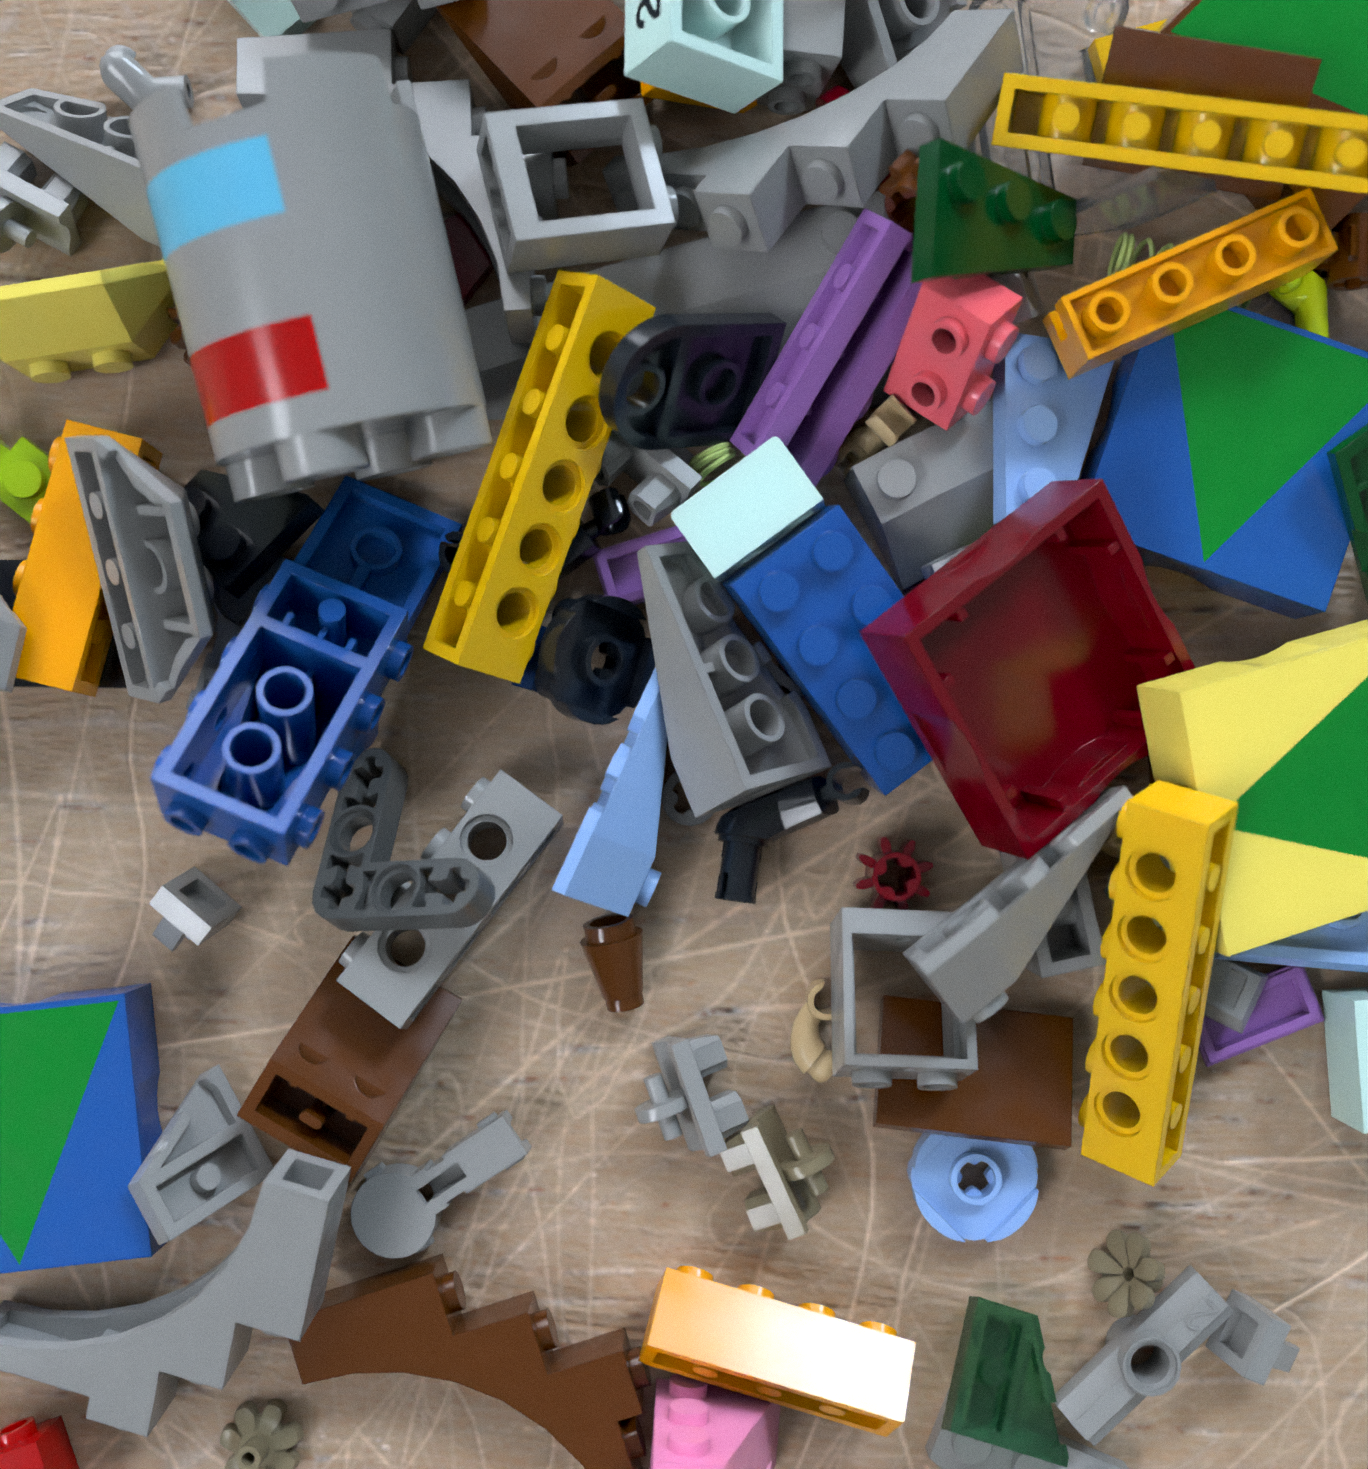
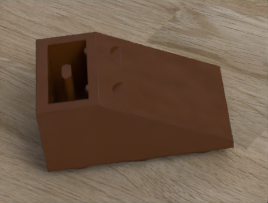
(547, 52)
(343, 1073)

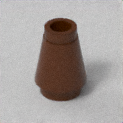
(616, 959)

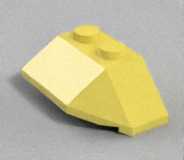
(85, 321)

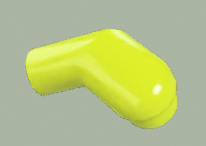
(1308, 301)

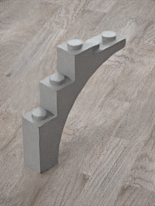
(451, 137)
(842, 151)
(136, 1353)

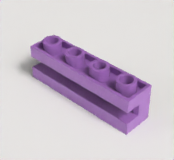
(837, 349)

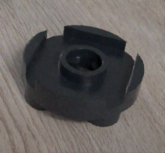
(567, 652)

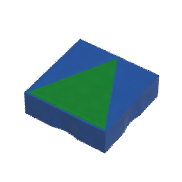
(1226, 460)
(76, 1127)

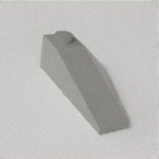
(84, 149)
(722, 708)
(997, 931)

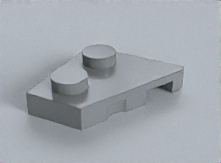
(199, 1160)

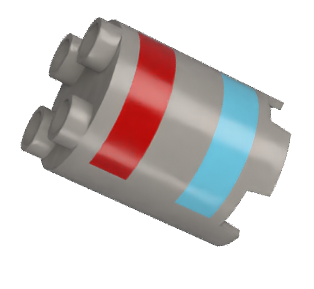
(313, 277)

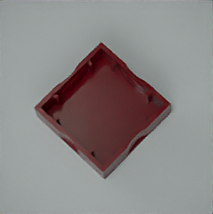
(1030, 664)

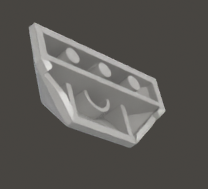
(146, 564)

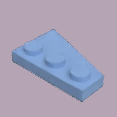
(1039, 421)

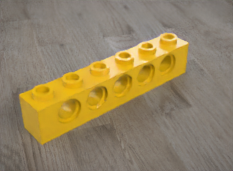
(1184, 132)
(514, 505)
(1146, 1035)

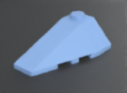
(620, 832)

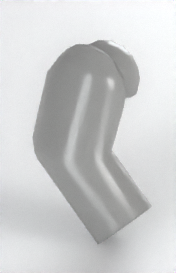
(132, 82)

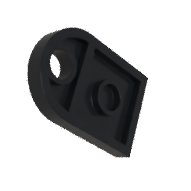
(695, 379)

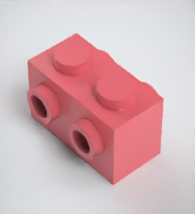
(952, 347)

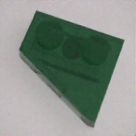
(1001, 1384)

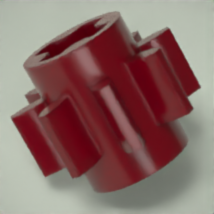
(908, 883)

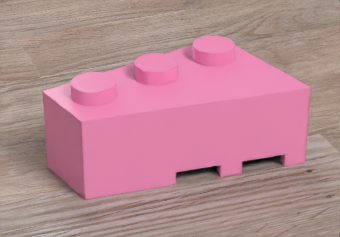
(711, 1427)

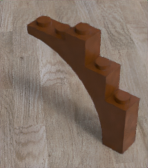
(415, 1326)

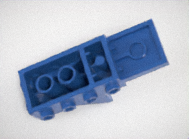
(304, 678)

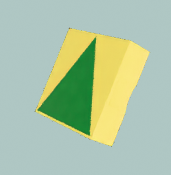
(1293, 752)

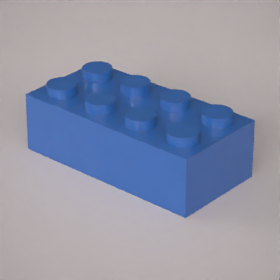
(808, 606)

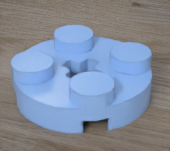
(972, 1212)

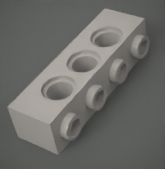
(404, 991)

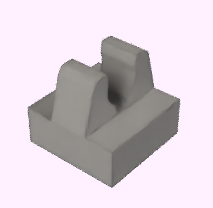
(191, 909)
(1253, 1339)

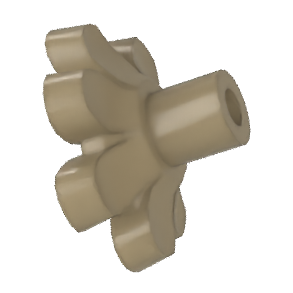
(1127, 1273)
(262, 1439)

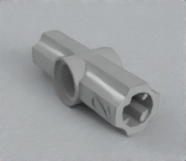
(1112, 1386)

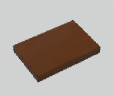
(1211, 70)
(1012, 1098)

